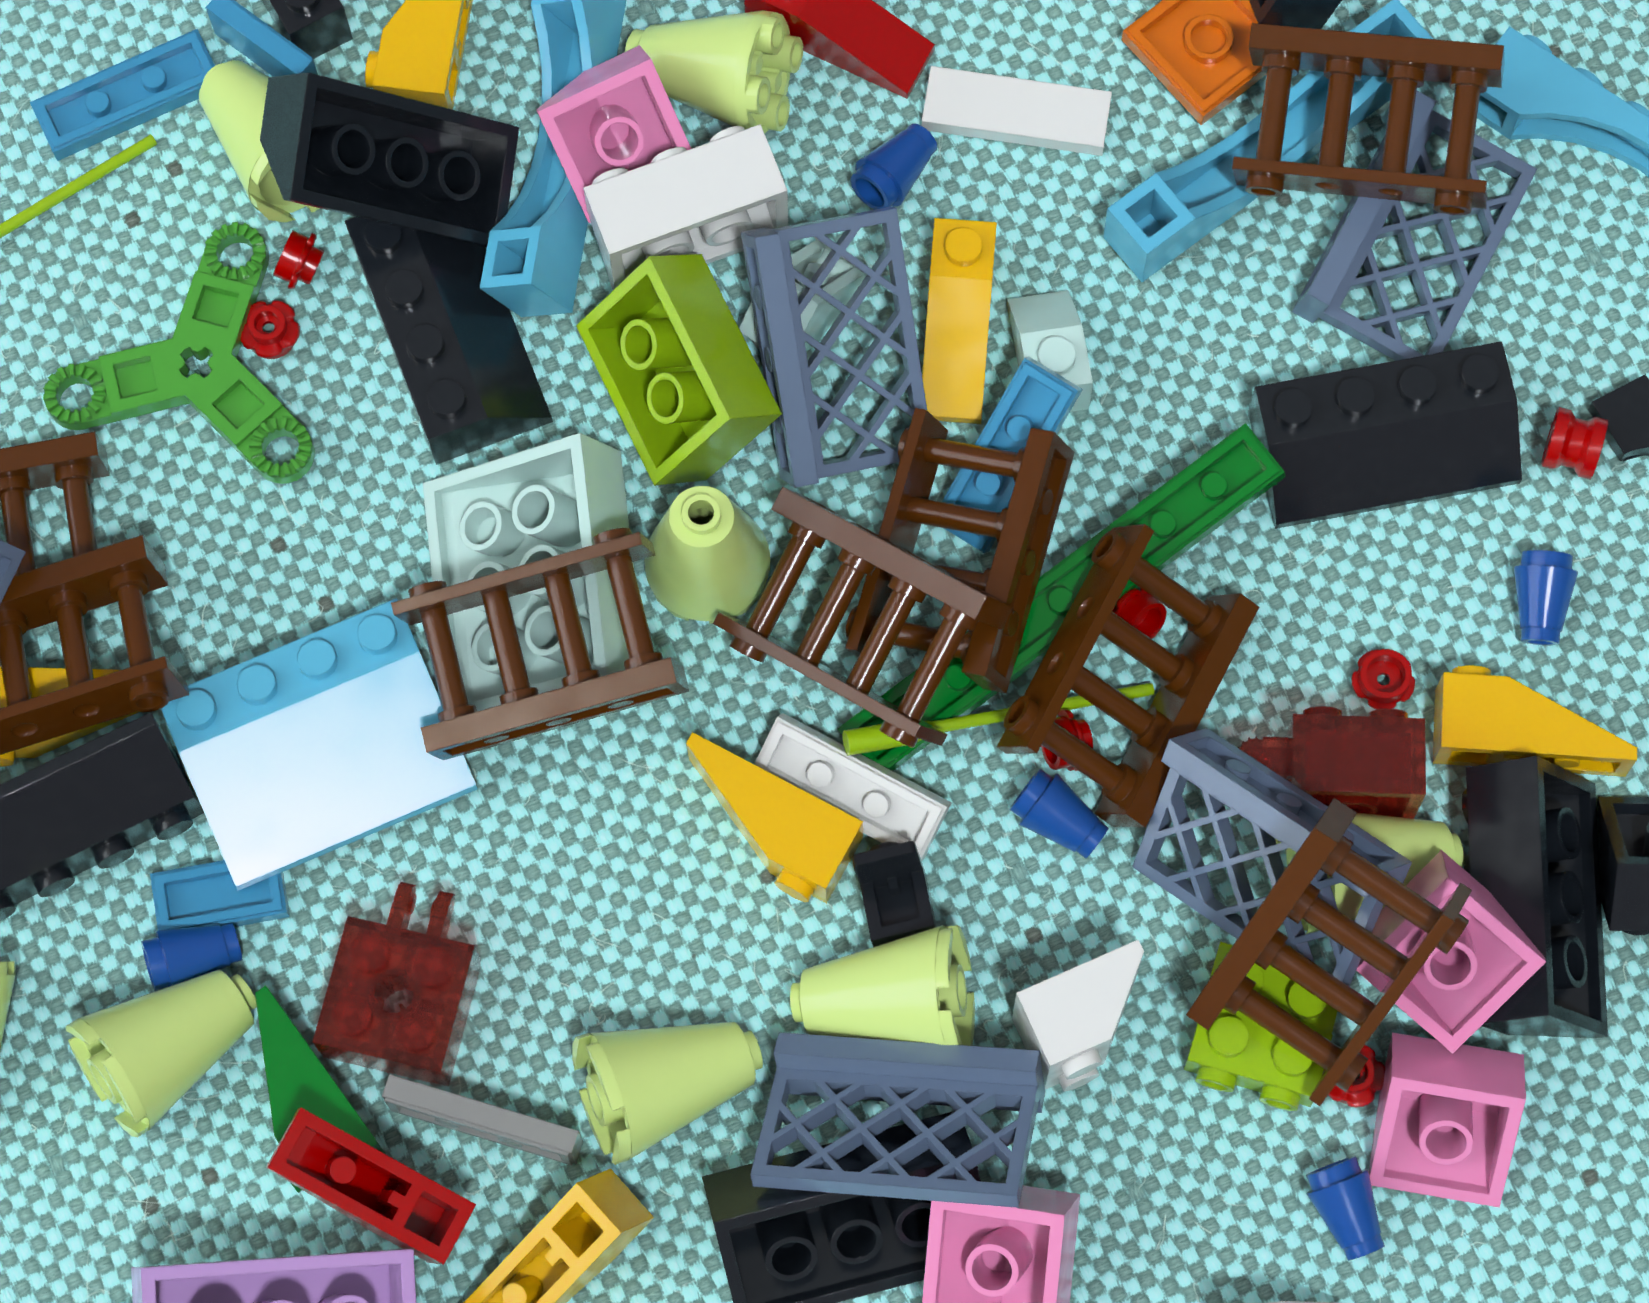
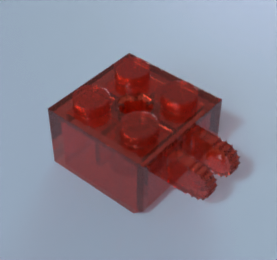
(1362, 761)
(388, 959)

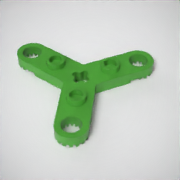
(156, 373)

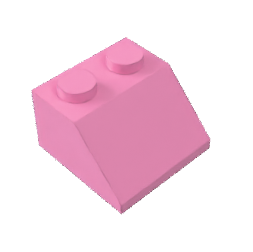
(611, 120)
(1480, 972)
(1447, 1120)
(1002, 1251)

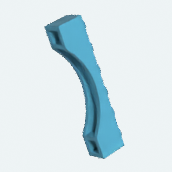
(1562, 103)
(1200, 194)
(540, 241)

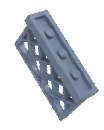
(1363, 224)
(784, 351)
(1276, 812)
(906, 1079)

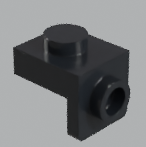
(894, 891)

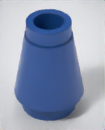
(891, 170)
(1543, 594)
(1058, 814)
(189, 953)
(1347, 1206)

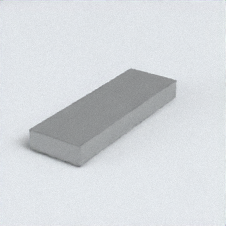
(482, 1120)

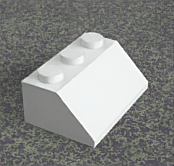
(687, 202)

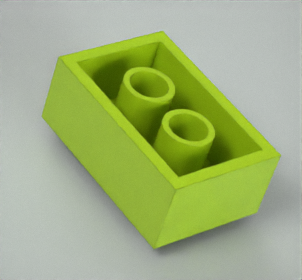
(678, 369)

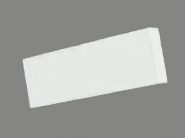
(1016, 110)
(885, 801)

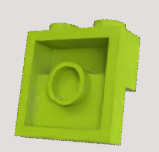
(1251, 1057)

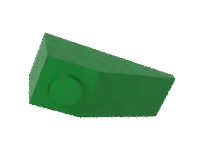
(299, 1078)

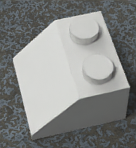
(1077, 1015)

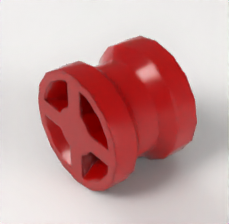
(1574, 443)

